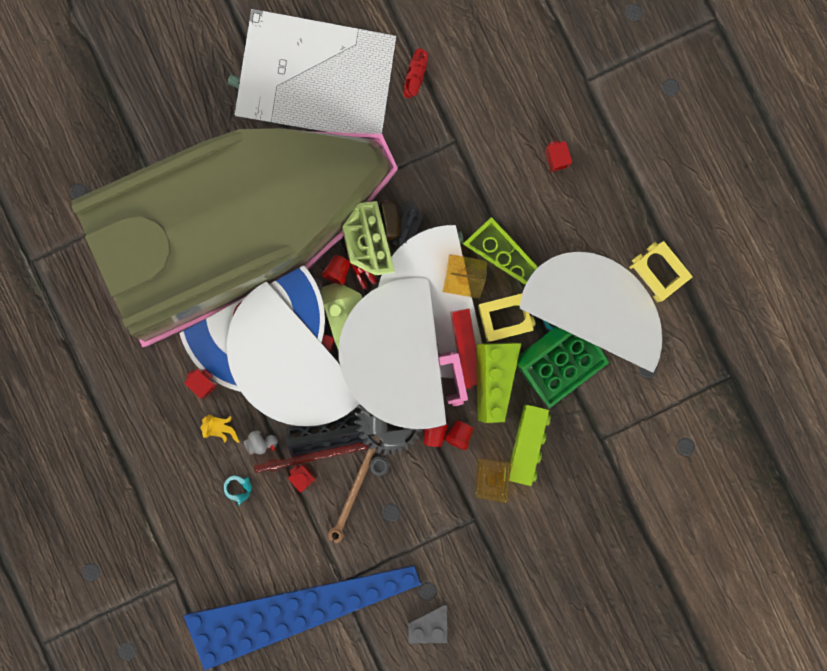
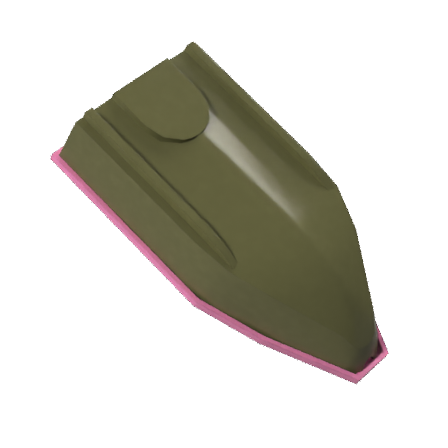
(225, 220)

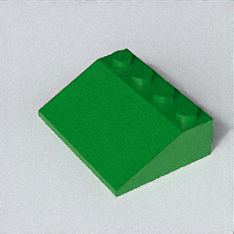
(559, 364)

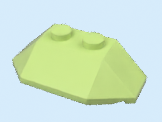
(367, 239)
(338, 304)

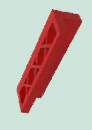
(465, 345)

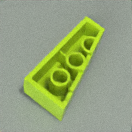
(499, 249)
(495, 379)

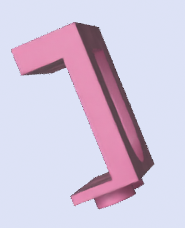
(453, 358)

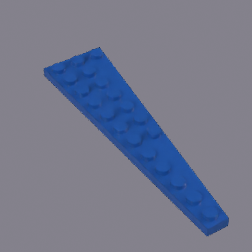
(251, 625)

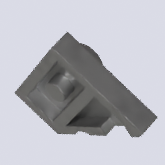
(429, 627)

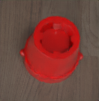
(336, 270)
(459, 435)
(435, 436)

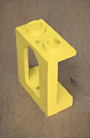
(643, 270)
(491, 334)

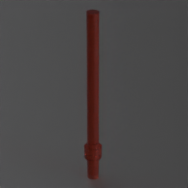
(274, 465)

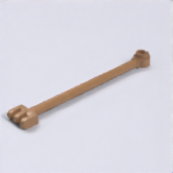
(352, 496)

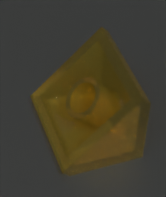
(465, 276)
(493, 480)

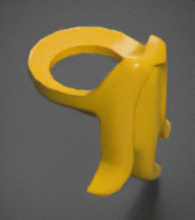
(215, 426)

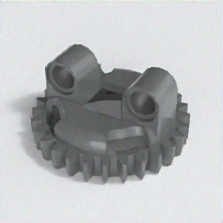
(391, 439)

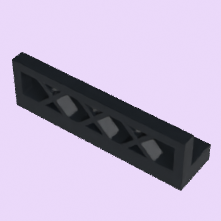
(325, 439)

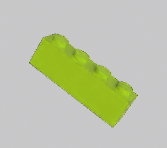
(528, 444)

